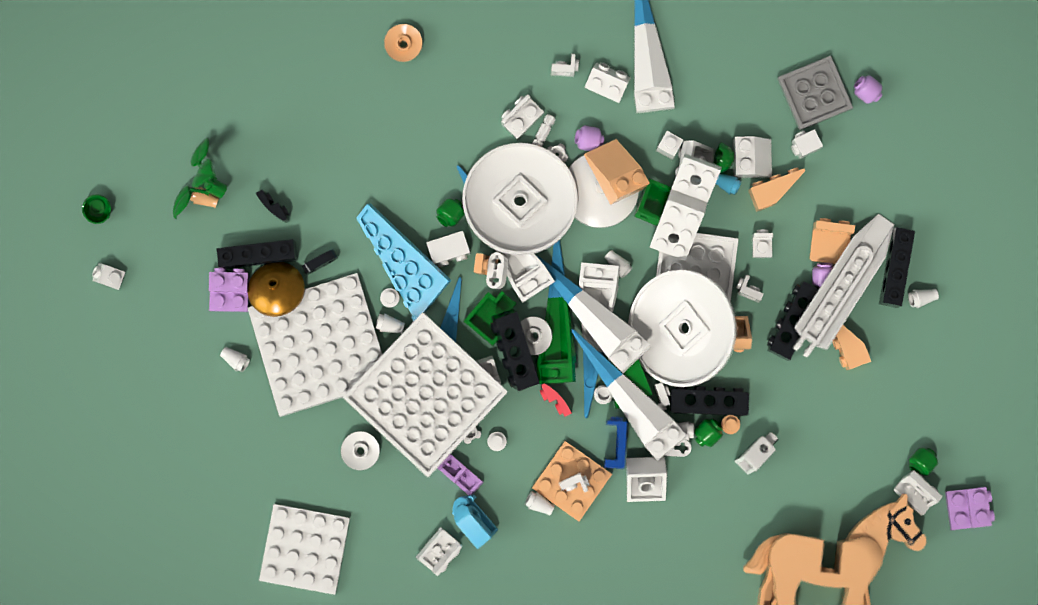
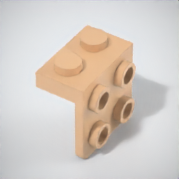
(829, 240)

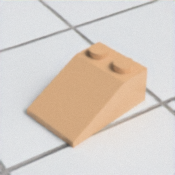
(616, 171)

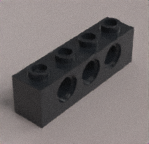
(257, 254)
(897, 267)
(775, 344)
(528, 375)
(739, 408)

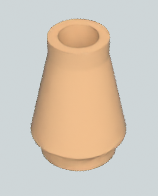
(203, 199)

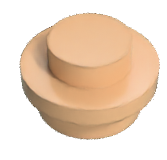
(730, 424)

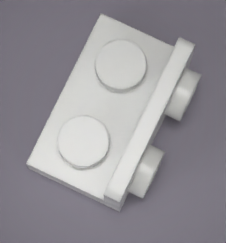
(521, 116)

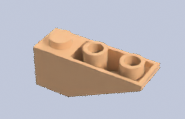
(769, 193)
(851, 349)

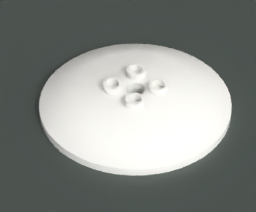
(526, 173)
(659, 315)

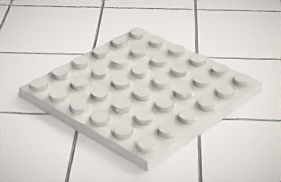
(318, 346)
(425, 394)

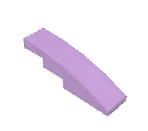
(460, 475)

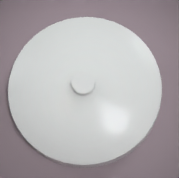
(592, 203)

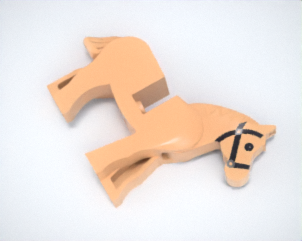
(857, 558)

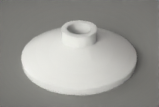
(544, 339)
(351, 445)

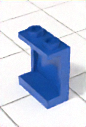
(619, 461)

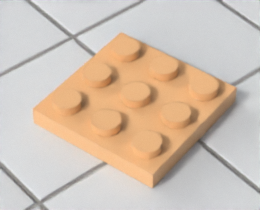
(567, 463)

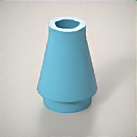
(728, 183)

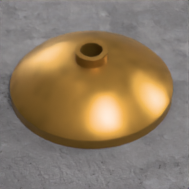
(276, 299)

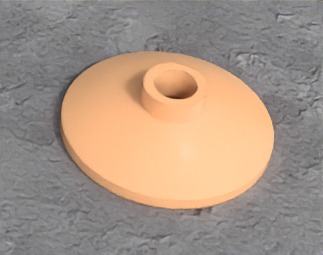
(399, 34)

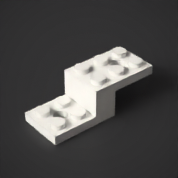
(685, 207)

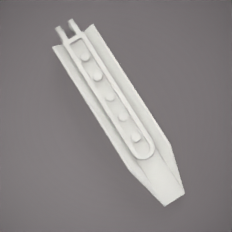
(844, 285)

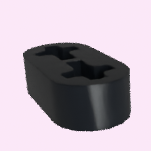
(320, 261)

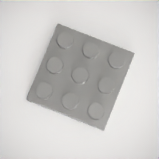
(815, 93)

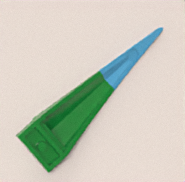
(559, 360)

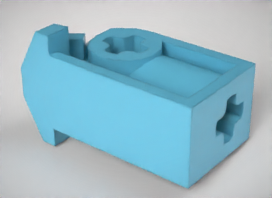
(473, 520)

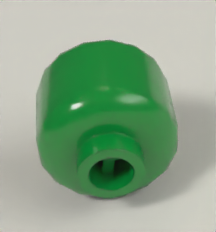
(450, 212)
(708, 432)
(923, 461)

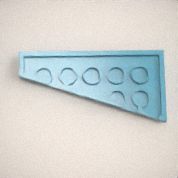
(407, 267)

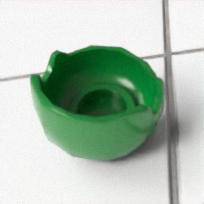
(725, 157)
(96, 209)

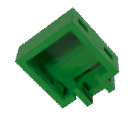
(652, 202)
(480, 317)

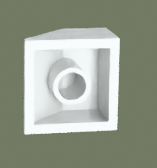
(752, 157)
(646, 479)

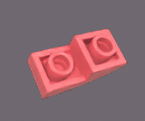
(551, 395)

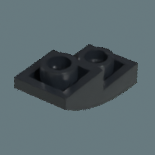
(276, 209)

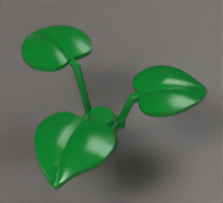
(204, 175)

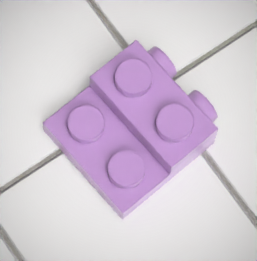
(228, 290)
(969, 508)

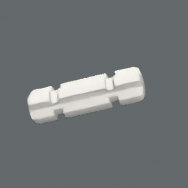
(544, 130)

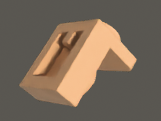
(481, 264)

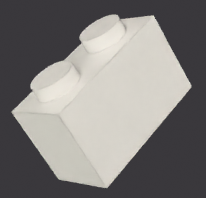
(448, 249)

